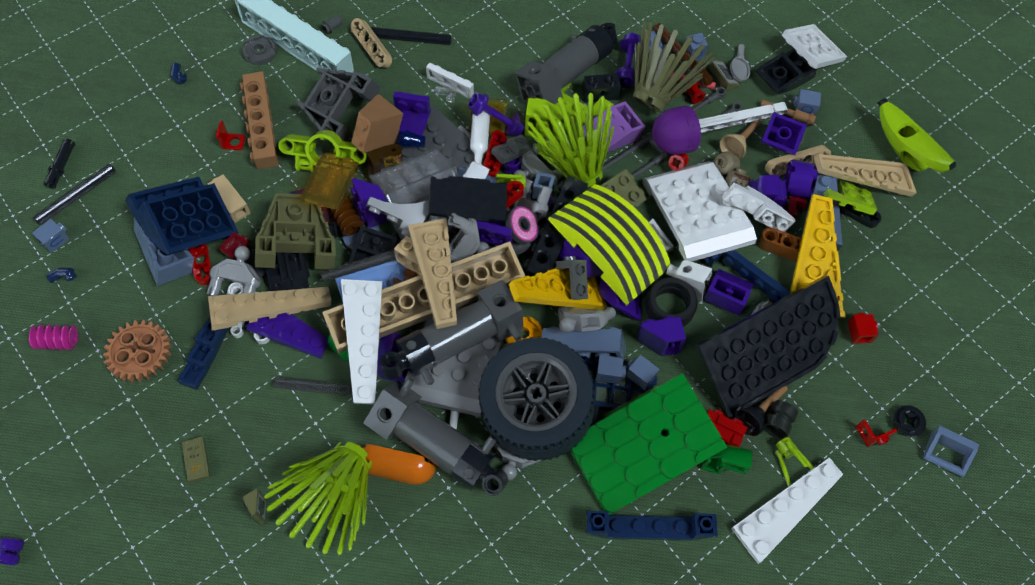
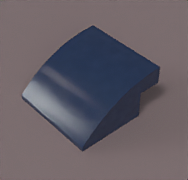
(181, 215)

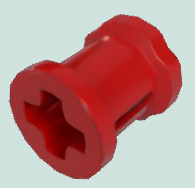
(694, 92)
(678, 165)

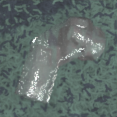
(446, 91)

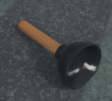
(753, 416)

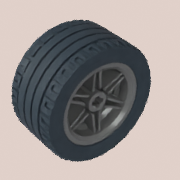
(523, 433)

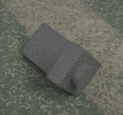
(578, 276)

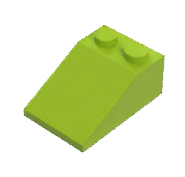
(536, 105)

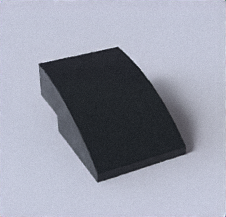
(786, 72)
(371, 243)

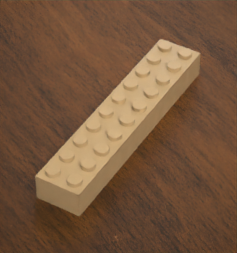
(408, 302)

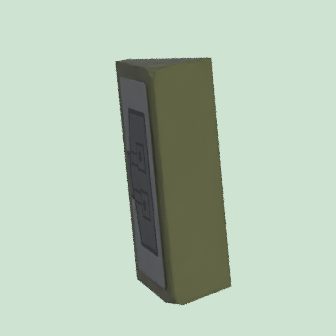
(723, 75)
(256, 505)

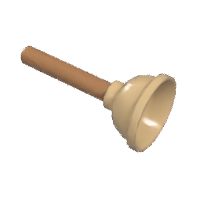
(737, 143)

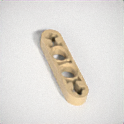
(372, 41)
(779, 165)

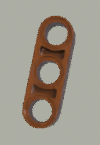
(777, 243)

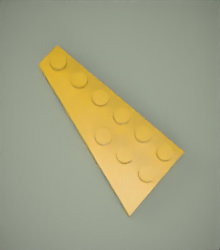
(818, 249)
(554, 290)

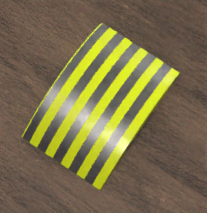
(615, 239)

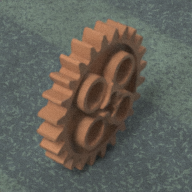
(133, 366)

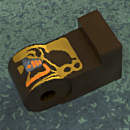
(384, 157)

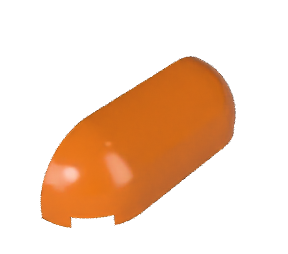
(398, 465)

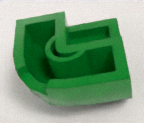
(731, 458)

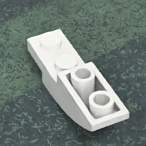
(759, 206)

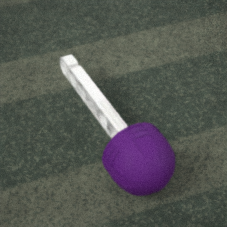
(680, 130)

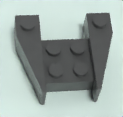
(332, 97)

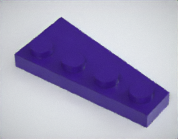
(291, 332)

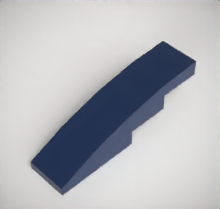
(202, 355)

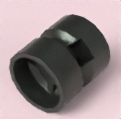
(780, 419)

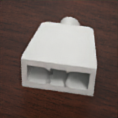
(694, 274)

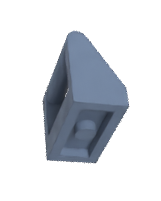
(952, 441)

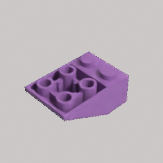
(626, 125)

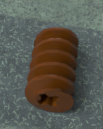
(347, 218)

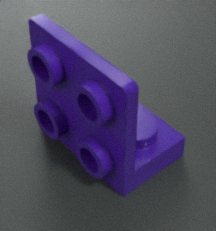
(415, 110)
(494, 232)

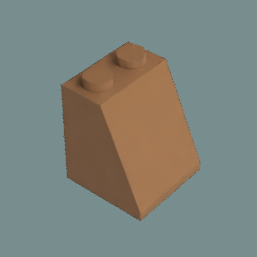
(376, 125)

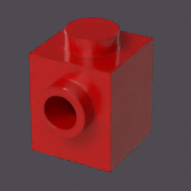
(863, 328)

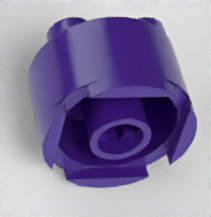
(799, 179)
(772, 188)

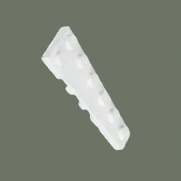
(362, 324)
(776, 518)

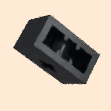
(601, 85)

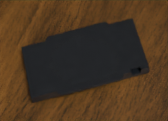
(468, 198)
(289, 273)

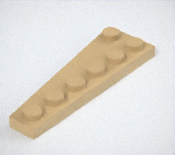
(873, 173)
(433, 258)
(235, 308)

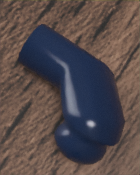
(176, 75)
(61, 272)

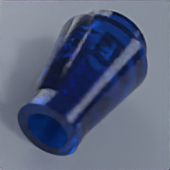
(410, 139)

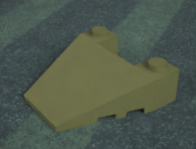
(294, 228)

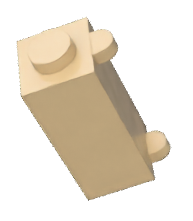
(233, 201)

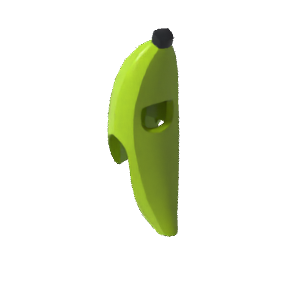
(911, 141)

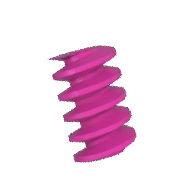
(53, 337)

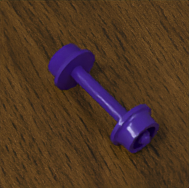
(627, 74)
(478, 103)

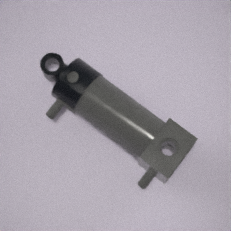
(549, 77)
(424, 349)
(401, 415)

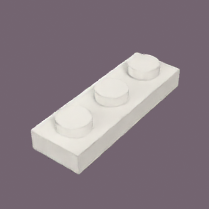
(450, 80)

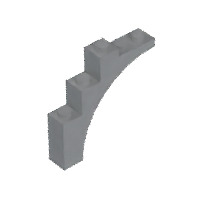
(417, 212)

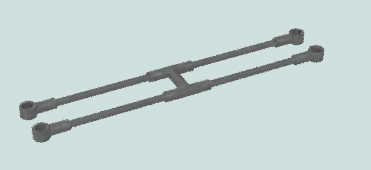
(649, 139)

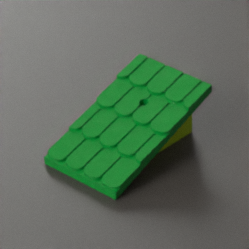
(646, 444)

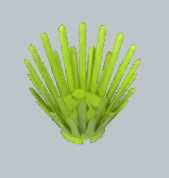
(581, 158)
(331, 472)

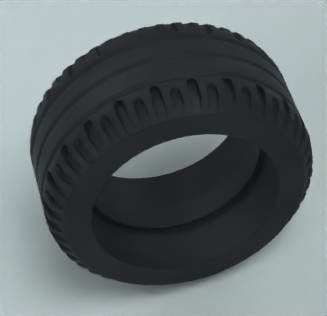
(675, 287)

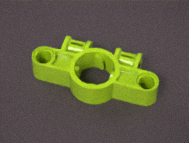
(304, 149)

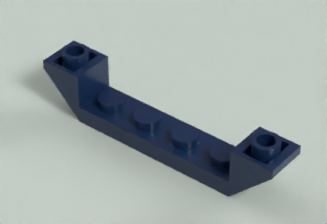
(750, 272)
(651, 528)

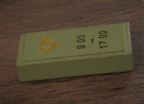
(196, 459)

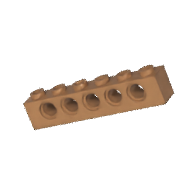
(260, 120)

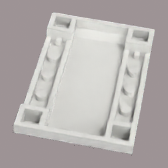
(697, 213)

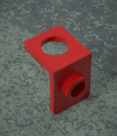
(225, 138)
(871, 439)

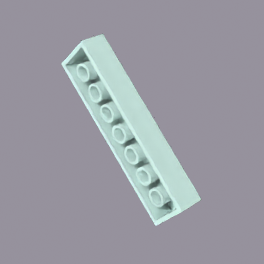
(294, 35)

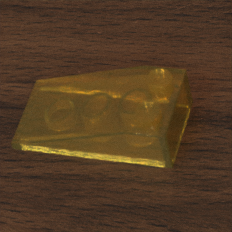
(330, 181)

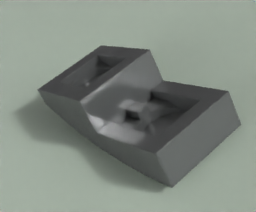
(513, 149)

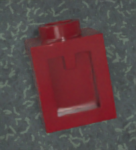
(795, 205)
(234, 241)

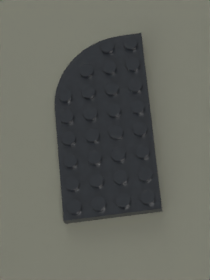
(772, 346)

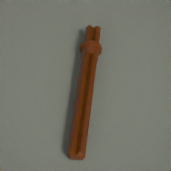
(707, 79)

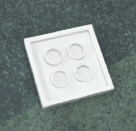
(814, 46)

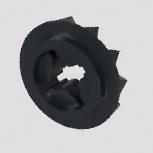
(909, 412)

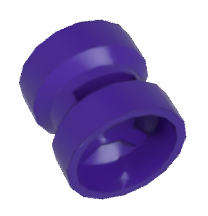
(512, 166)
(10, 551)

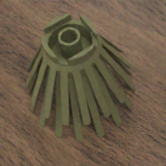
(651, 80)

